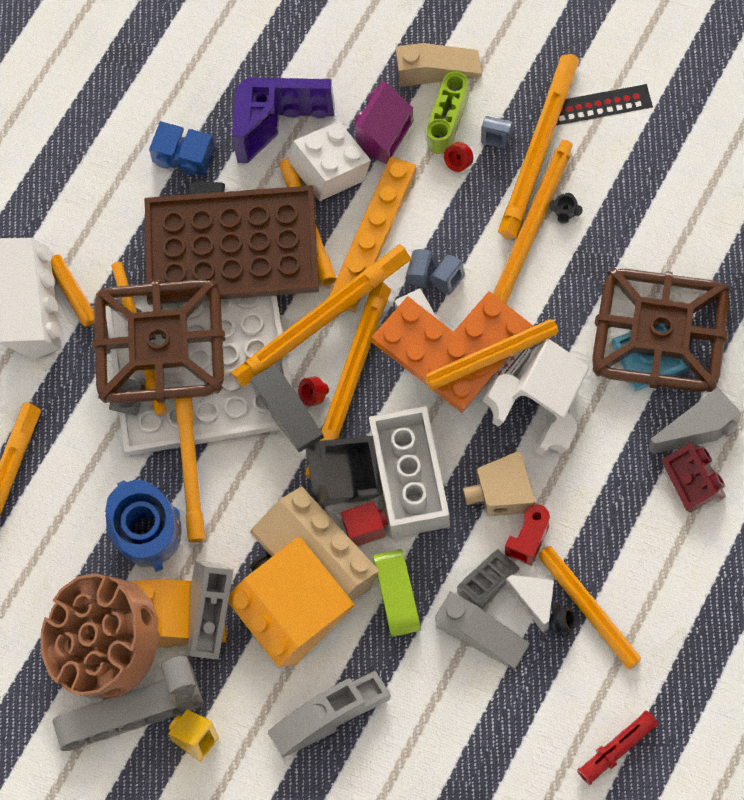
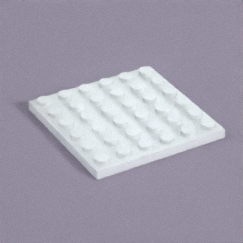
(230, 414)

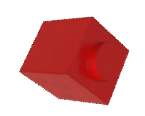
(364, 523)

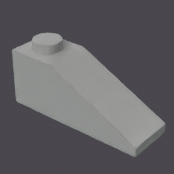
(700, 424)
(208, 608)
(480, 630)

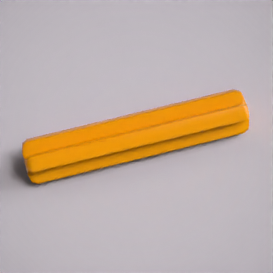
(72, 291)

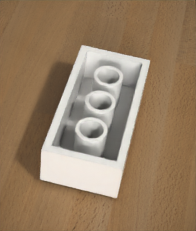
(409, 472)

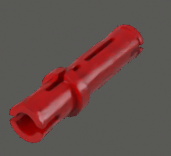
(615, 749)

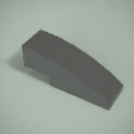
(286, 408)

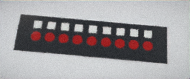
(605, 104)

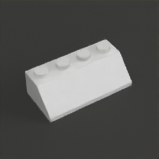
(28, 298)

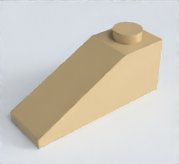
(431, 63)

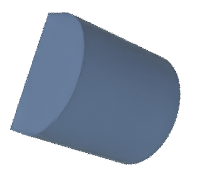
(496, 132)
(420, 268)
(448, 274)

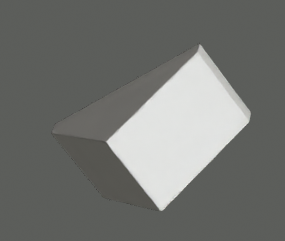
(534, 597)

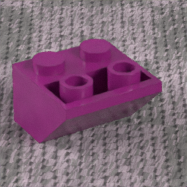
(383, 123)

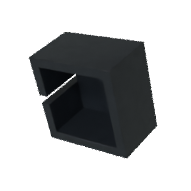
(344, 470)

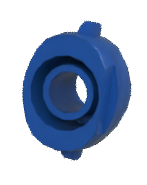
(136, 501)

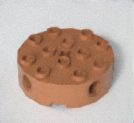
(99, 636)

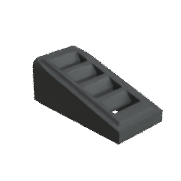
(471, 595)

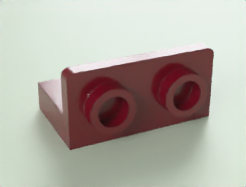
(693, 476)

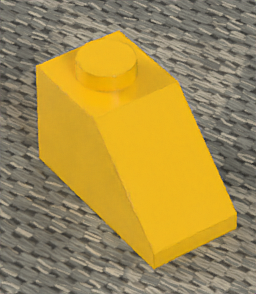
(193, 734)

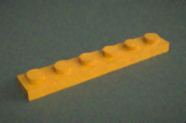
(376, 222)

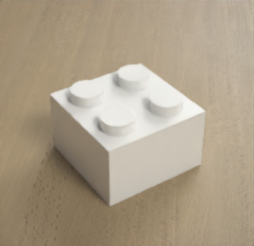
(329, 160)

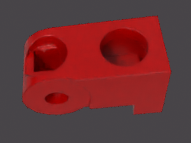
(531, 535)

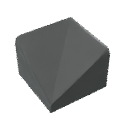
(128, 408)

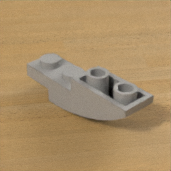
(327, 711)

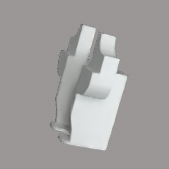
(551, 380)

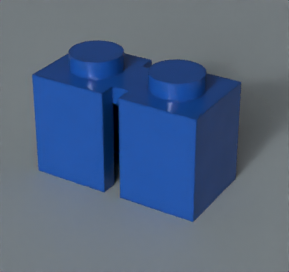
(189, 152)

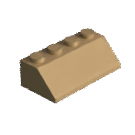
(303, 517)

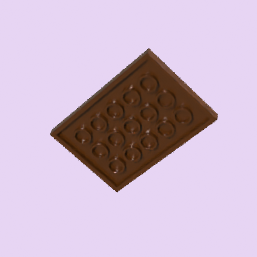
(239, 239)

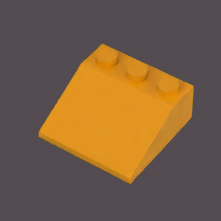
(290, 603)

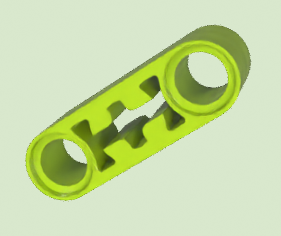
(446, 97)
(396, 593)

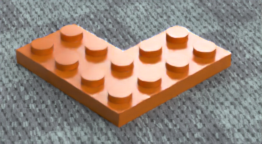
(426, 344)

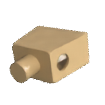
(502, 487)

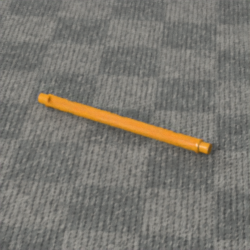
(533, 221)

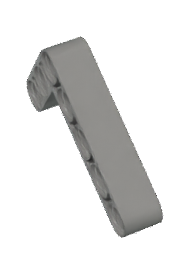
(133, 709)

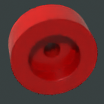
(458, 156)
(312, 391)

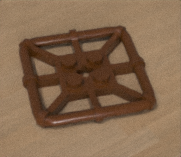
(671, 343)
(171, 353)

